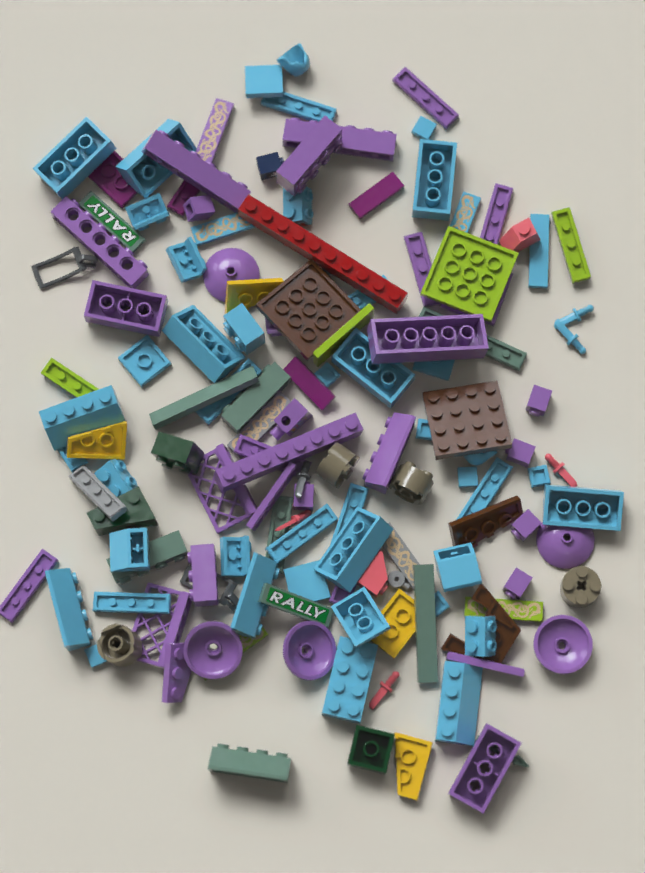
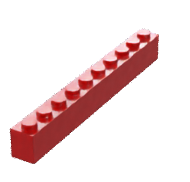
(322, 254)

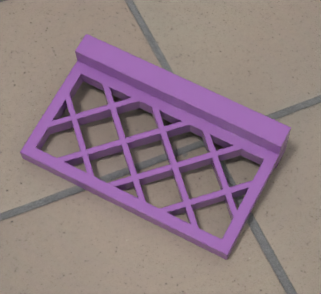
(241, 491)
(175, 626)

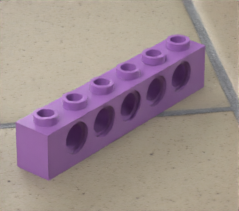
(130, 277)

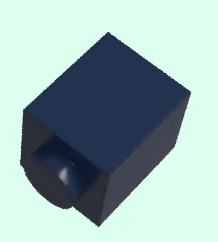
(268, 165)

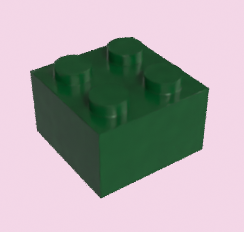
(177, 453)
(370, 749)

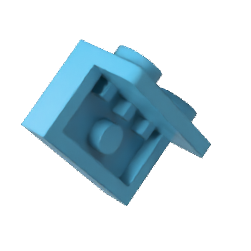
(299, 207)
(146, 212)
(187, 260)
(116, 477)
(235, 556)
(480, 635)

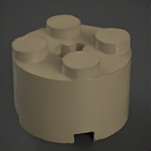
(337, 465)
(411, 483)
(578, 576)
(116, 653)

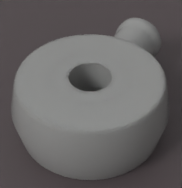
(397, 584)

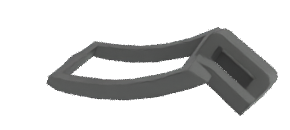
(79, 259)
(228, 593)

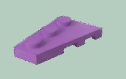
(175, 673)

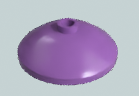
(217, 270)
(564, 553)
(572, 634)
(318, 647)
(212, 662)

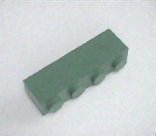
(255, 398)
(160, 553)

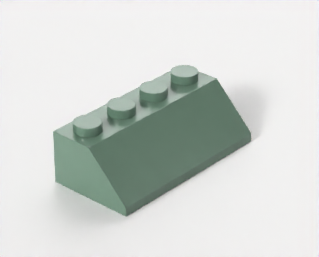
(249, 764)

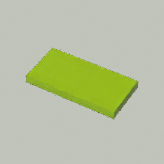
(331, 345)

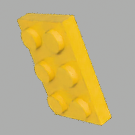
(401, 618)

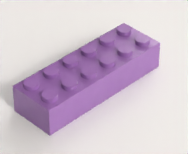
(427, 338)

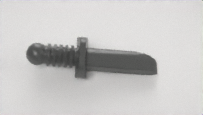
(302, 477)

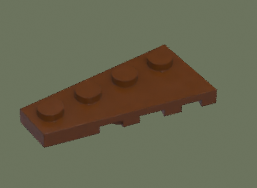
(485, 522)

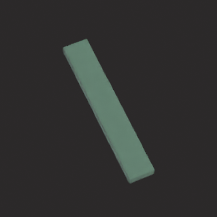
(497, 349)
(204, 397)
(425, 623)

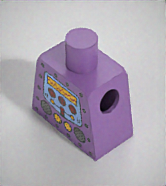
(296, 413)

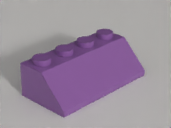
(390, 451)

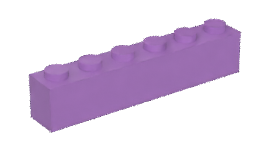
(355, 141)
(195, 170)

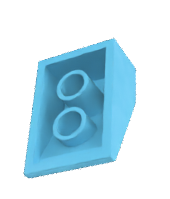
(360, 617)

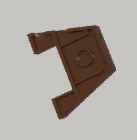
(506, 630)

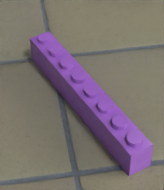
(290, 450)

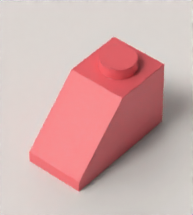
(520, 236)
(375, 576)

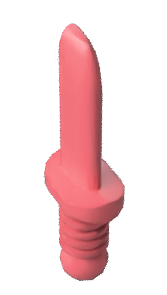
(560, 470)
(295, 519)
(383, 690)

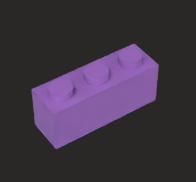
(203, 575)

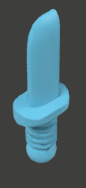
(576, 315)
(570, 337)

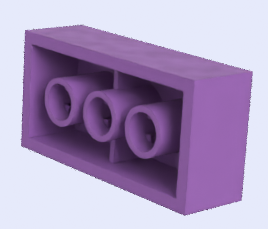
(309, 156)
(121, 297)
(489, 780)

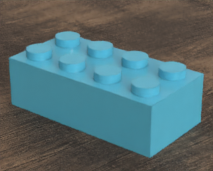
(74, 158)
(434, 179)
(382, 380)
(349, 680)

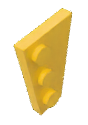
(248, 291)
(100, 443)
(411, 761)

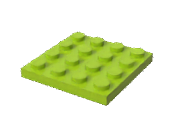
(469, 273)

